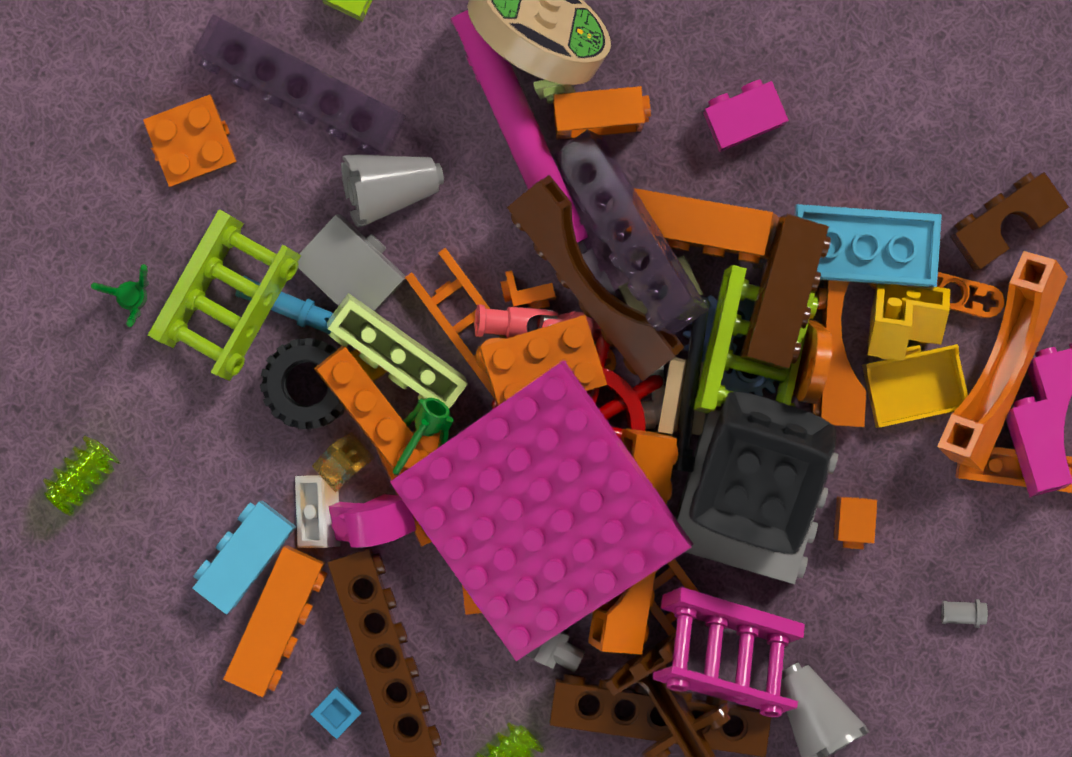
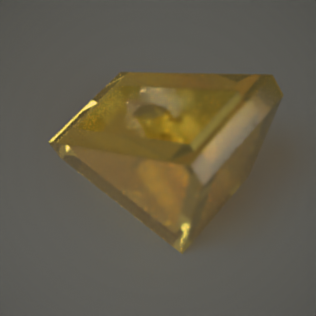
(342, 461)

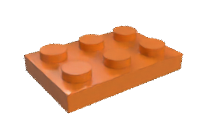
(525, 357)

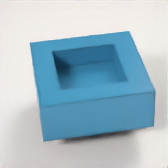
(336, 712)

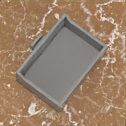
(347, 262)

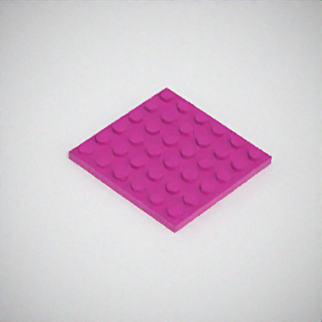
(541, 511)

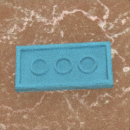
(878, 245)

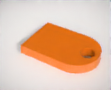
(813, 363)

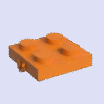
(190, 140)

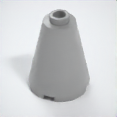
(387, 184)
(821, 719)

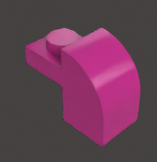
(371, 522)

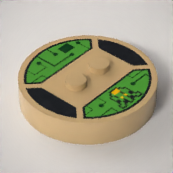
(544, 37)

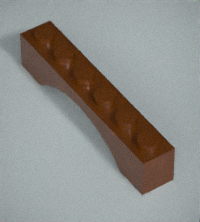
(547, 219)

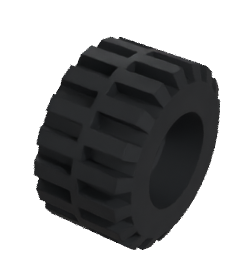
(275, 385)

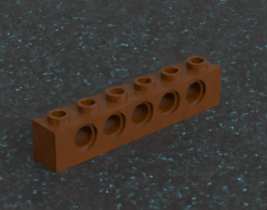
(378, 677)
(565, 713)

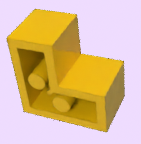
(905, 315)

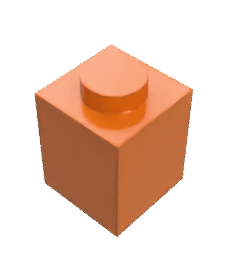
(855, 521)

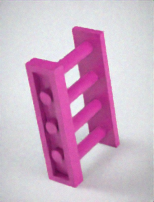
(748, 625)

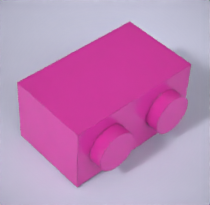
(744, 115)

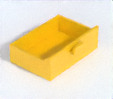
(915, 388)

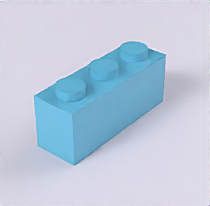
(242, 556)

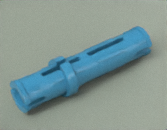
(302, 311)

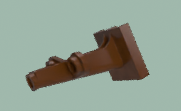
(670, 703)

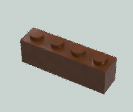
(785, 292)

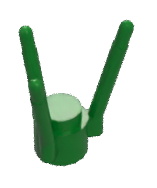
(129, 295)
(429, 417)

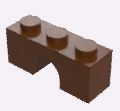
(981, 237)

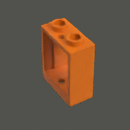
(601, 112)

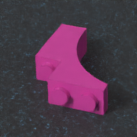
(1039, 425)

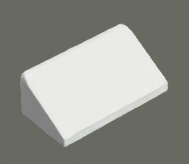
(313, 512)

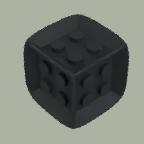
(763, 473)

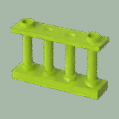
(191, 288)
(721, 358)

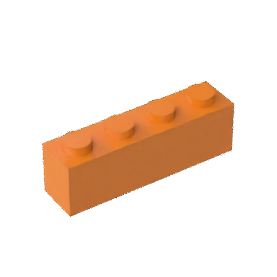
(711, 226)
(275, 621)

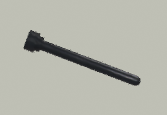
(685, 459)

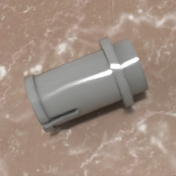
(964, 613)

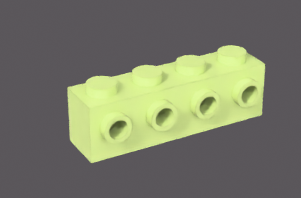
(394, 351)

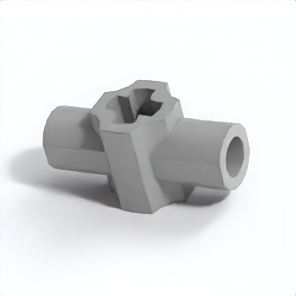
(558, 651)

